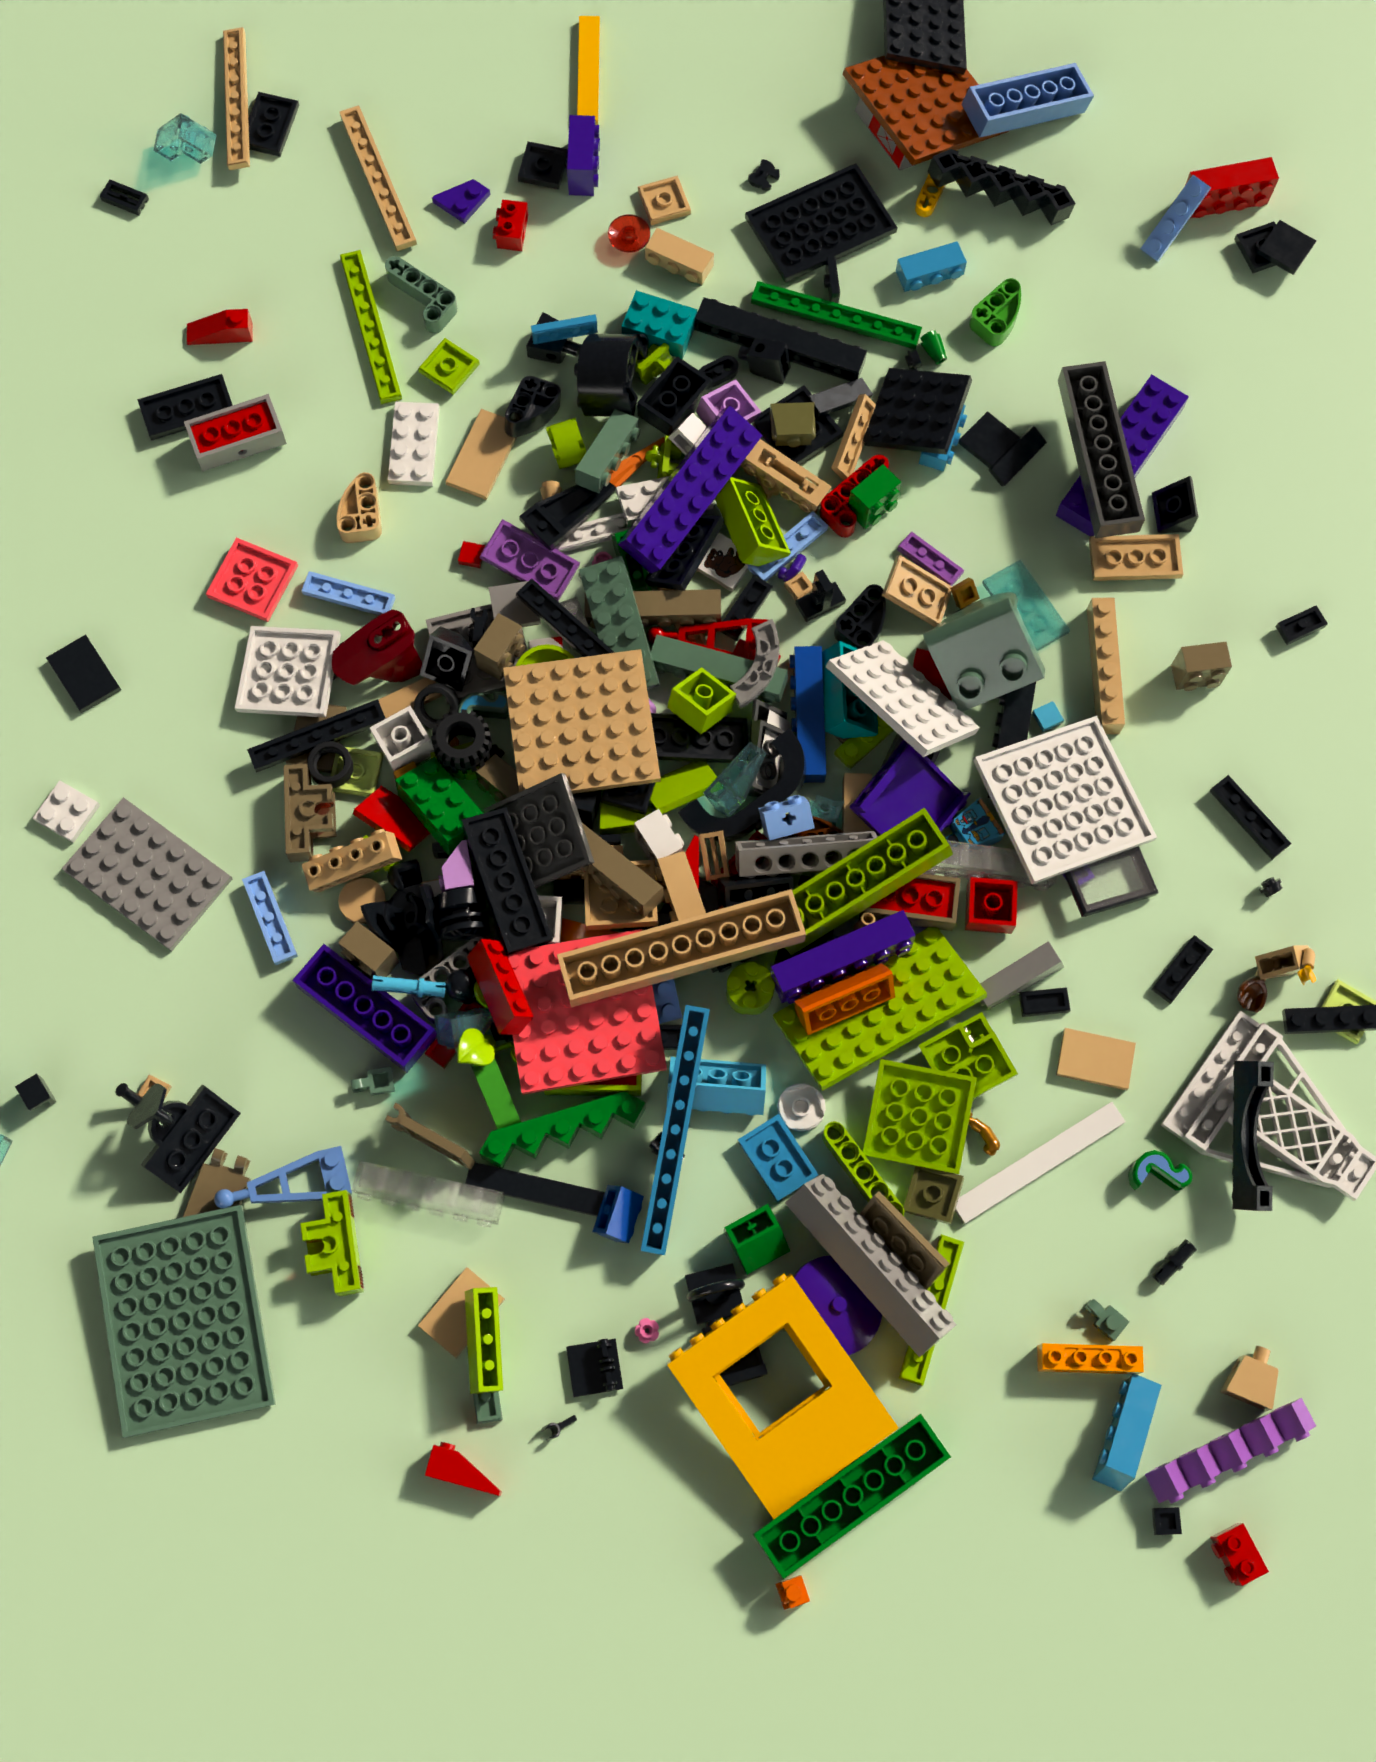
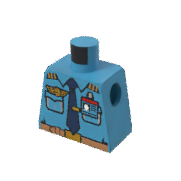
(976, 826)

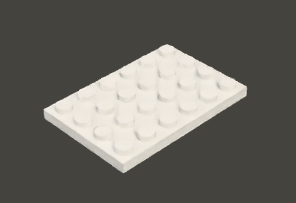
(903, 697)

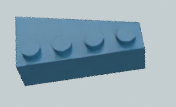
(1127, 1432)

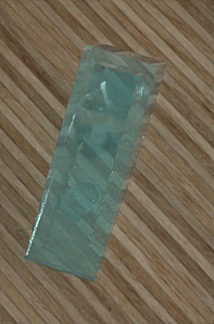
(734, 783)

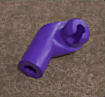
(795, 568)

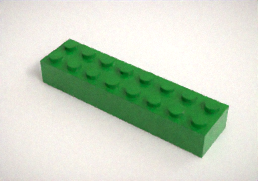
(851, 1496)

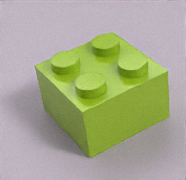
(701, 700)

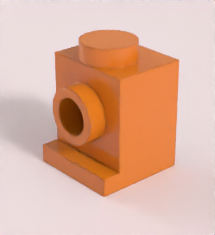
(792, 1592)

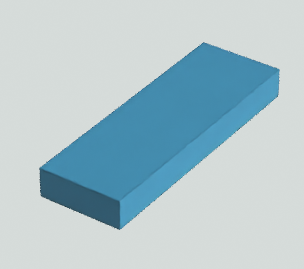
(564, 329)

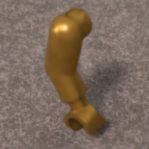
(992, 1143)

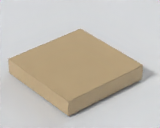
(664, 200)

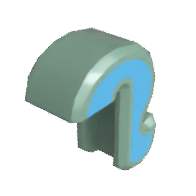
(485, 706)

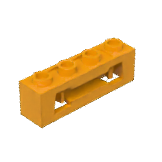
(1090, 1358)

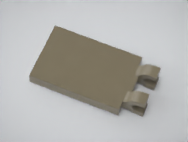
(428, 1137)
(215, 1178)

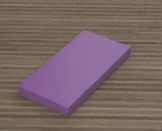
(528, 558)

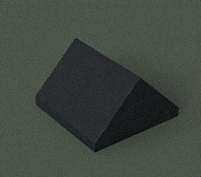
(1175, 507)

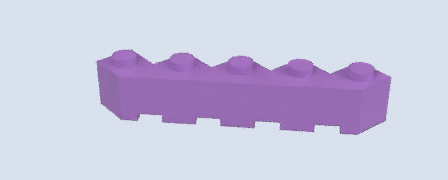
(1230, 1451)

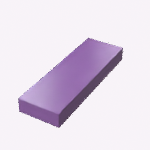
(930, 559)

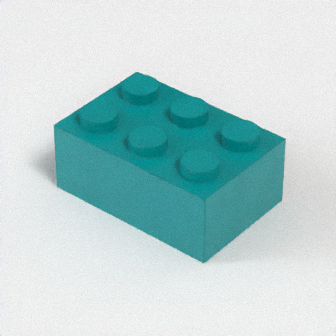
(661, 322)

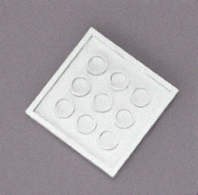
(287, 671)

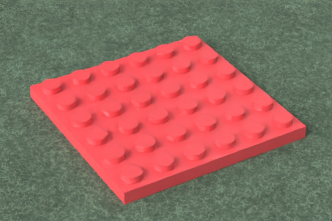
(586, 1041)

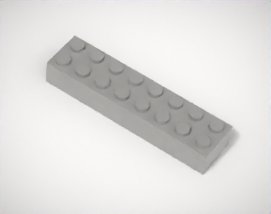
(871, 1264)

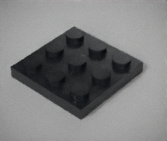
(826, 430)

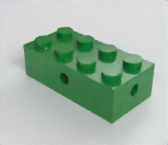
(437, 802)

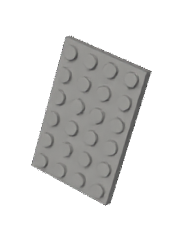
(147, 874)

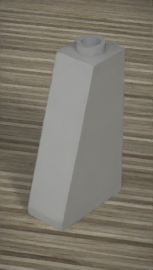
(1021, 975)

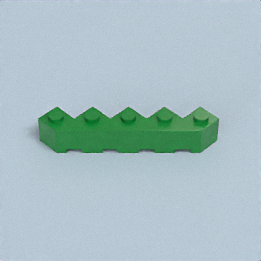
(561, 1127)

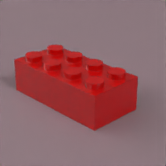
(1236, 186)

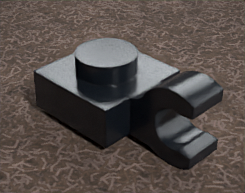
(478, 631)

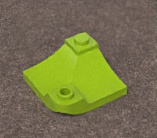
(972, 1051)

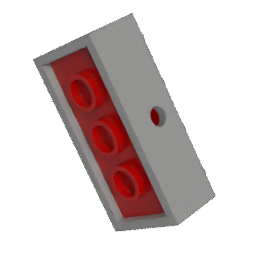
(235, 432)

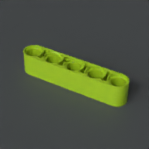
(859, 1161)

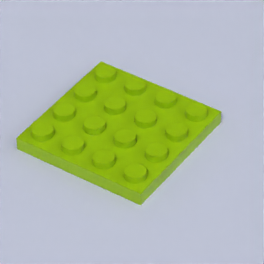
(919, 1116)

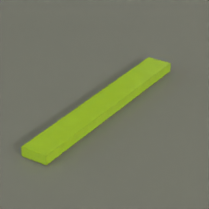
(370, 327)

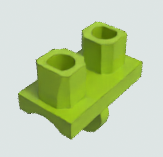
(654, 364)
(667, 451)

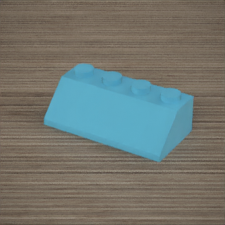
(728, 1087)

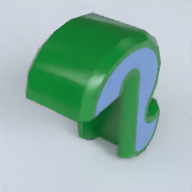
(1161, 1167)

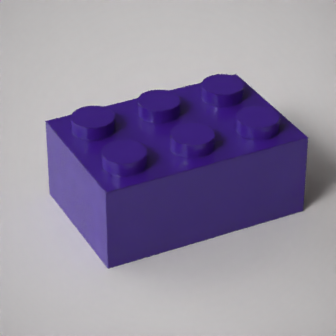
(583, 155)

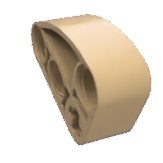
(353, 514)

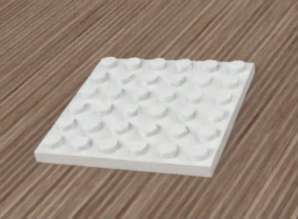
(1064, 799)

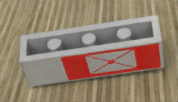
(882, 136)

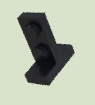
(823, 598)

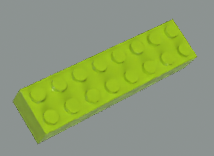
(869, 875)

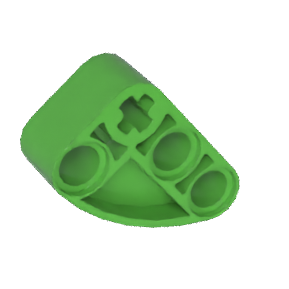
(998, 318)
(496, 1094)

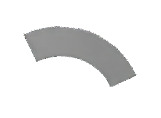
(764, 664)

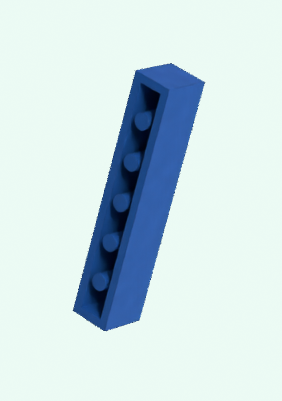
(809, 709)

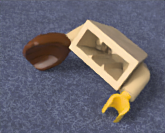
(1279, 963)

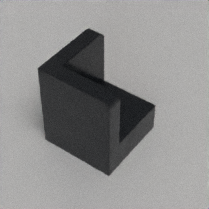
(35, 1092)

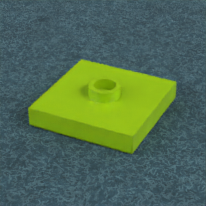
(449, 366)

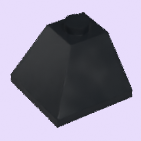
(447, 658)

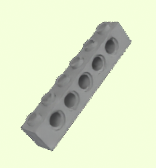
(796, 847)

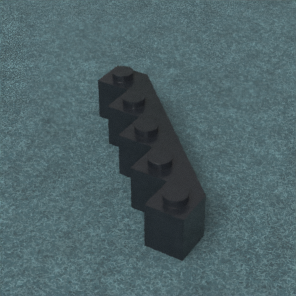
(1001, 185)

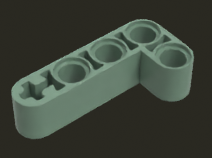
(401, 276)

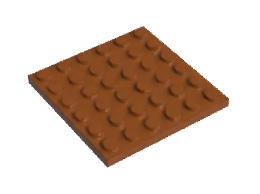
(916, 106)

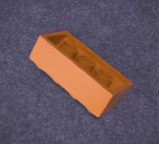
(845, 998)

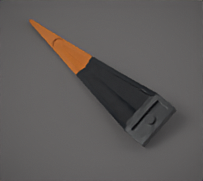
(565, 511)

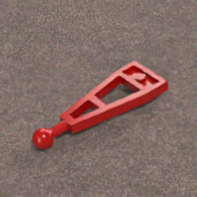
(711, 629)

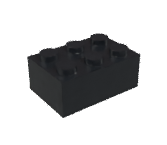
(673, 396)

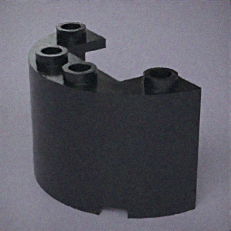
(607, 372)

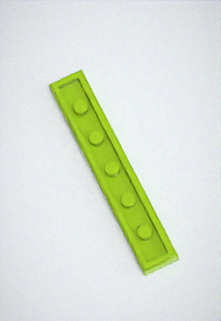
(915, 1367)

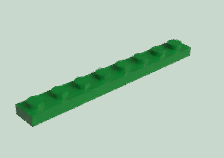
(836, 315)

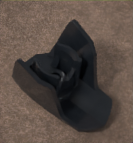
(408, 927)

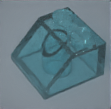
(452, 1025)

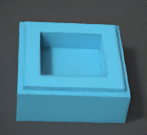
(1048, 716)

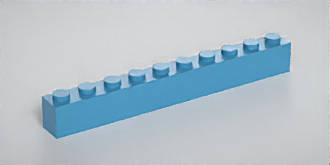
(675, 1130)

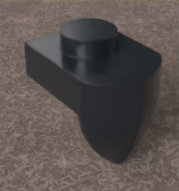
(405, 875)

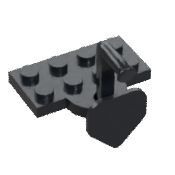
(187, 1131)

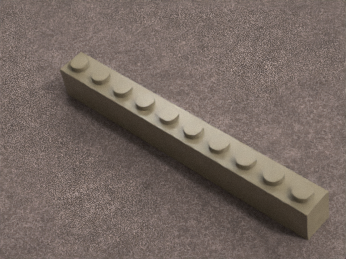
(610, 866)

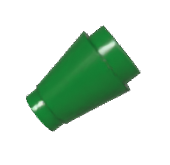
(934, 346)

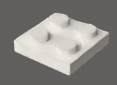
(66, 811)

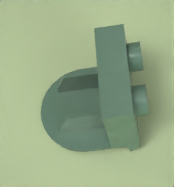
(984, 651)

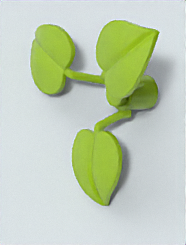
(476, 1048)

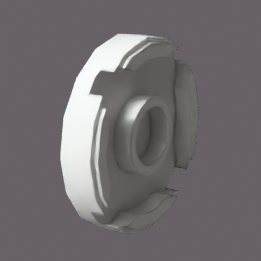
(801, 1107)

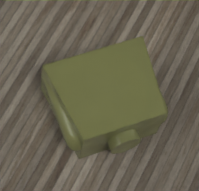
(792, 423)

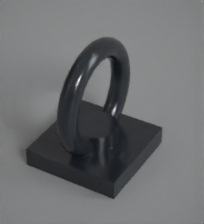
(714, 1293)

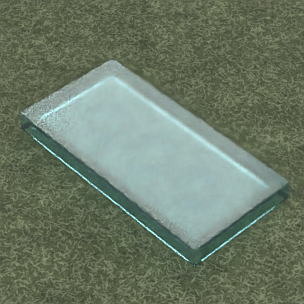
(1035, 609)

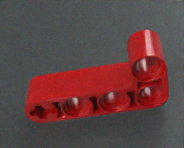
(840, 503)

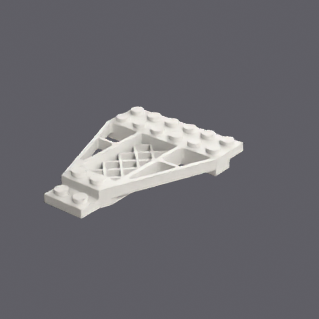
(1209, 1104)

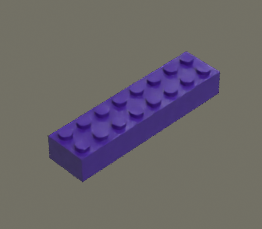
(1144, 428)
(690, 490)

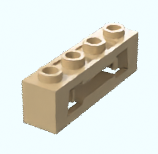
(785, 476)

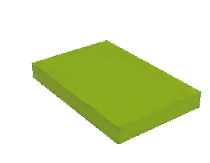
(682, 786)

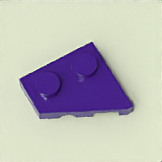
(462, 200)

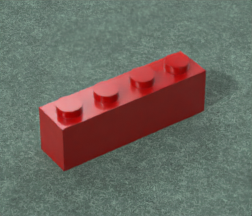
(500, 987)

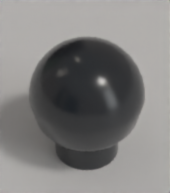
(461, 986)

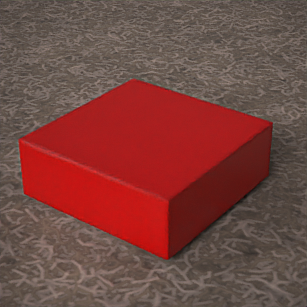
(470, 554)

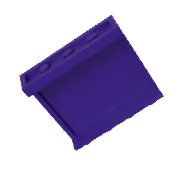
(905, 787)

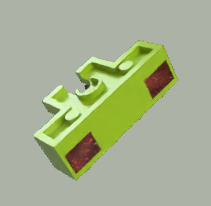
(334, 1245)

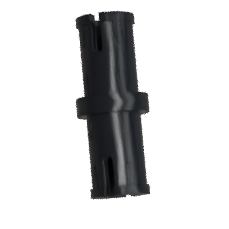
(1174, 1262)

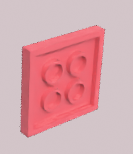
(252, 579)

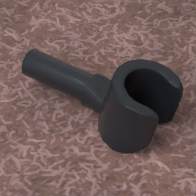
(556, 1428)

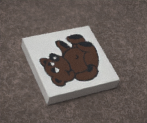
(723, 563)

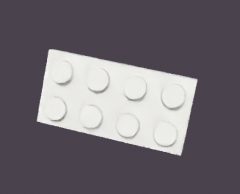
(413, 443)
(636, 496)

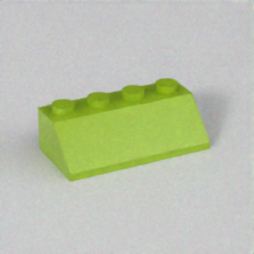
(751, 523)

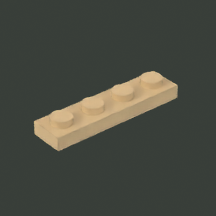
(852, 440)

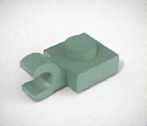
(378, 1081)
(1108, 1321)

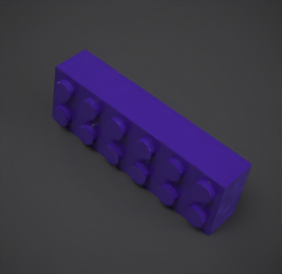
(843, 957)
(368, 1013)

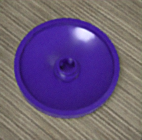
(839, 1303)

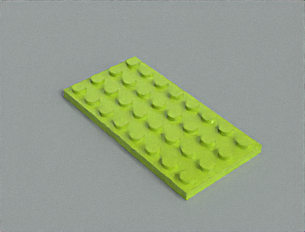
(929, 990)

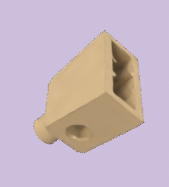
(1253, 1380)

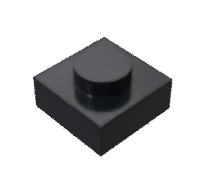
(1166, 1521)

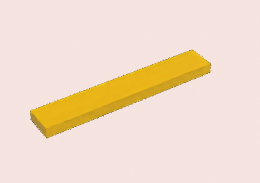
(588, 66)

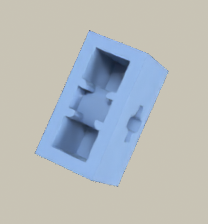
(797, 820)

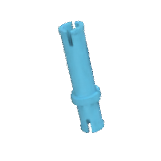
(408, 986)

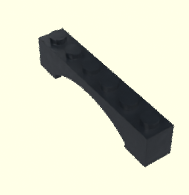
(1249, 1183)

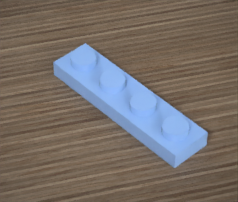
(1175, 218)
(797, 540)
(347, 594)
(270, 918)

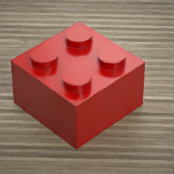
(991, 905)

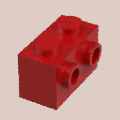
(511, 225)
(1238, 1554)

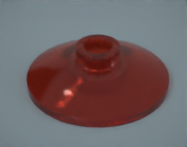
(629, 226)

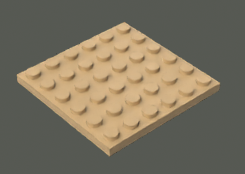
(582, 721)

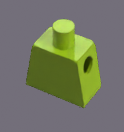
(618, 820)

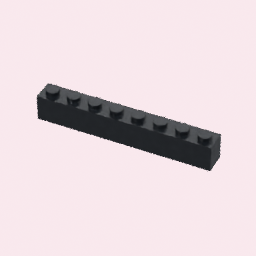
(804, 347)

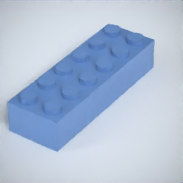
(1027, 99)

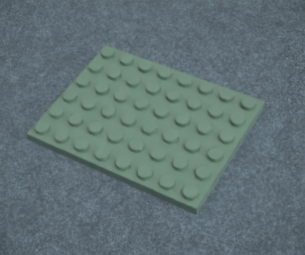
(183, 1321)

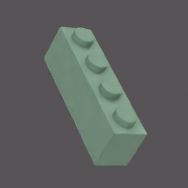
(607, 451)

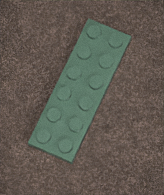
(617, 612)

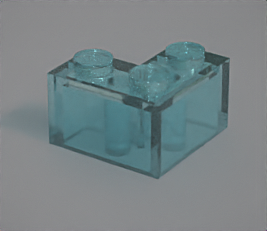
(185, 137)

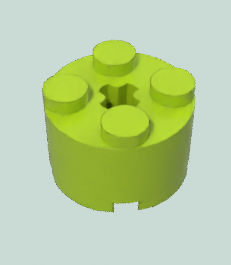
(566, 443)
(750, 975)

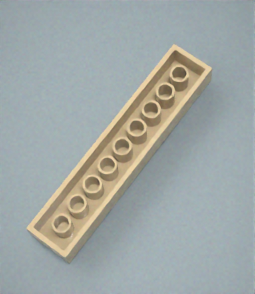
(681, 948)

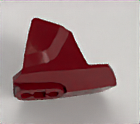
(378, 651)

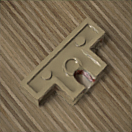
(308, 812)

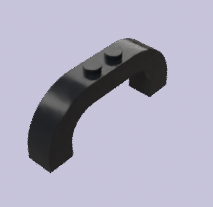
(749, 818)

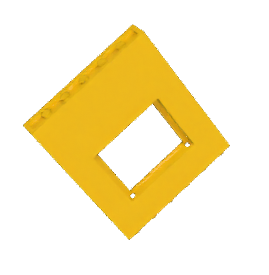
(811, 1438)

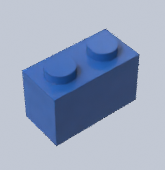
(618, 1214)

